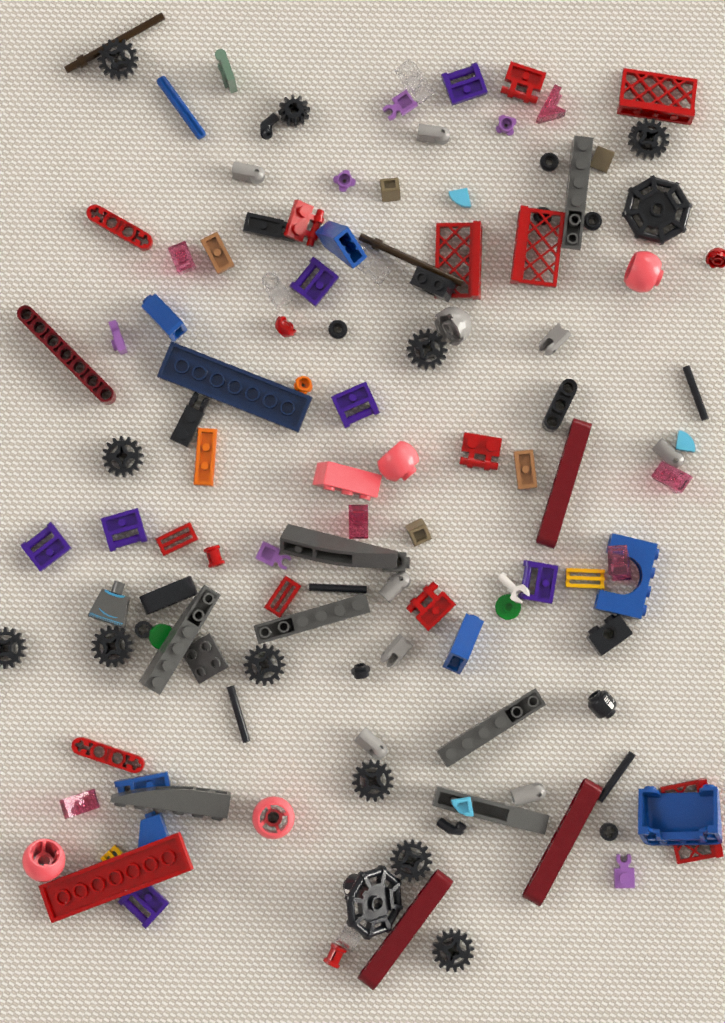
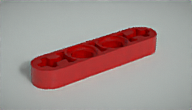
(120, 226)
(107, 757)

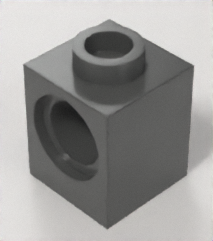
(405, 564)

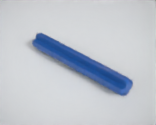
(180, 106)

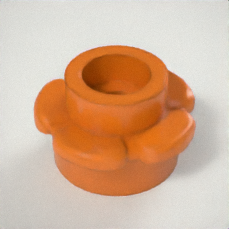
(303, 380)

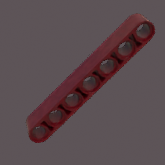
(61, 347)
(563, 483)
(562, 842)
(405, 929)

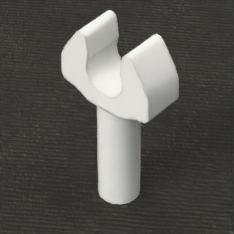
(515, 590)

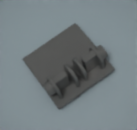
(205, 658)

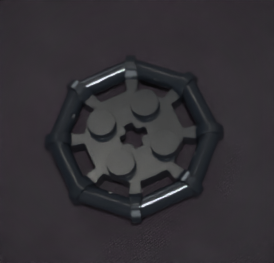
(654, 220)
(365, 900)

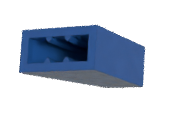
(341, 242)
(164, 317)
(463, 643)
(152, 828)

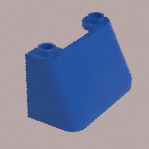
(679, 817)

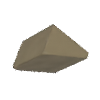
(602, 159)
(390, 189)
(418, 532)

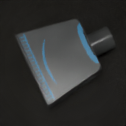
(111, 606)

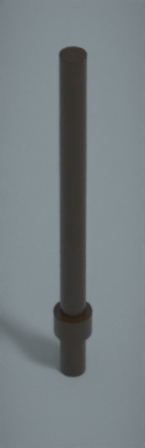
(83, 60)
(378, 244)

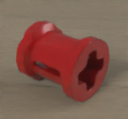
(214, 556)
(330, 959)

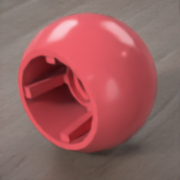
(643, 272)
(398, 462)
(279, 832)
(47, 853)

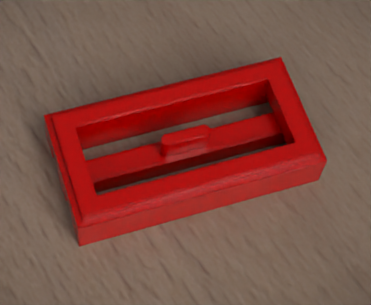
(179, 546)
(291, 583)

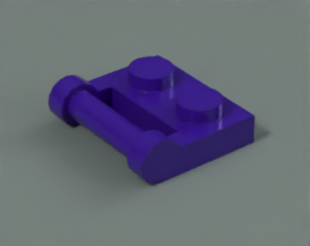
(465, 89)
(318, 286)
(353, 398)
(122, 523)
(49, 551)
(544, 583)
(150, 900)

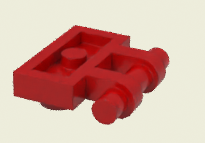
(524, 77)
(298, 222)
(480, 445)
(433, 611)

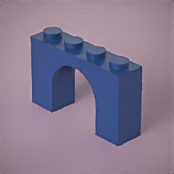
(632, 604)

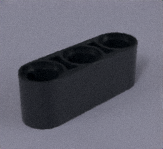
(566, 399)
(168, 595)

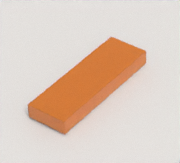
(205, 457)

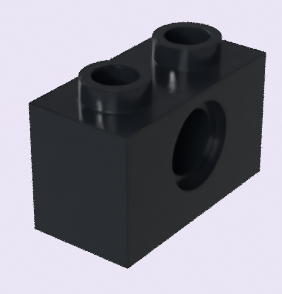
(433, 284)
(620, 633)

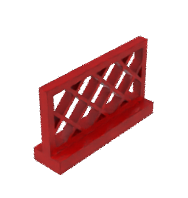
(669, 113)
(520, 246)
(474, 256)
(716, 850)

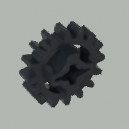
(120, 51)
(645, 132)
(419, 346)
(131, 456)
(120, 635)
(12, 654)
(256, 661)
(366, 788)
(420, 857)
(444, 947)

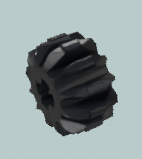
(292, 104)

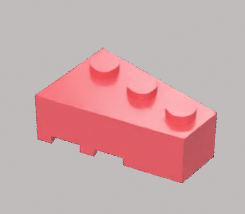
(347, 480)

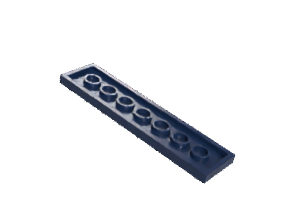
(234, 387)

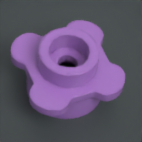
(506, 120)
(345, 174)

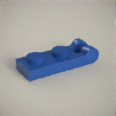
(145, 781)

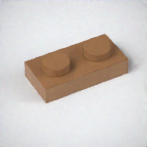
(217, 253)
(525, 469)

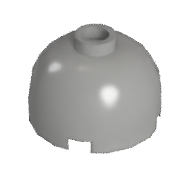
(453, 324)

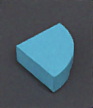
(460, 197)
(684, 442)
(463, 806)

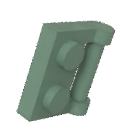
(226, 70)

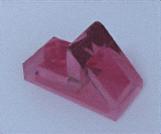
(549, 110)
(182, 258)
(671, 477)
(358, 521)
(619, 563)
(79, 803)

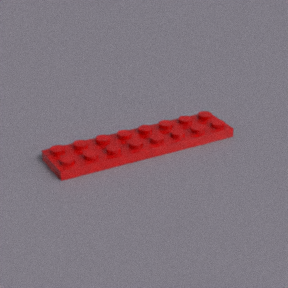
(116, 877)

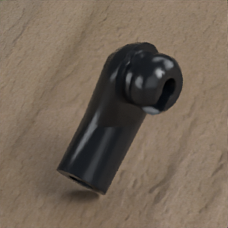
(266, 126)
(451, 829)

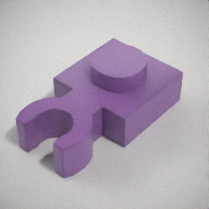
(402, 103)
(118, 341)
(270, 554)
(624, 875)

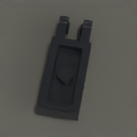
(265, 226)
(189, 421)

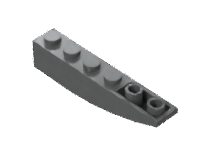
(577, 192)
(334, 549)
(312, 618)
(179, 640)
(490, 727)
(178, 799)
(493, 810)

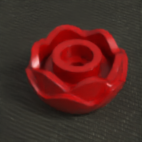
(716, 258)
(284, 327)

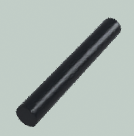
(695, 393)
(337, 588)
(238, 714)
(616, 776)

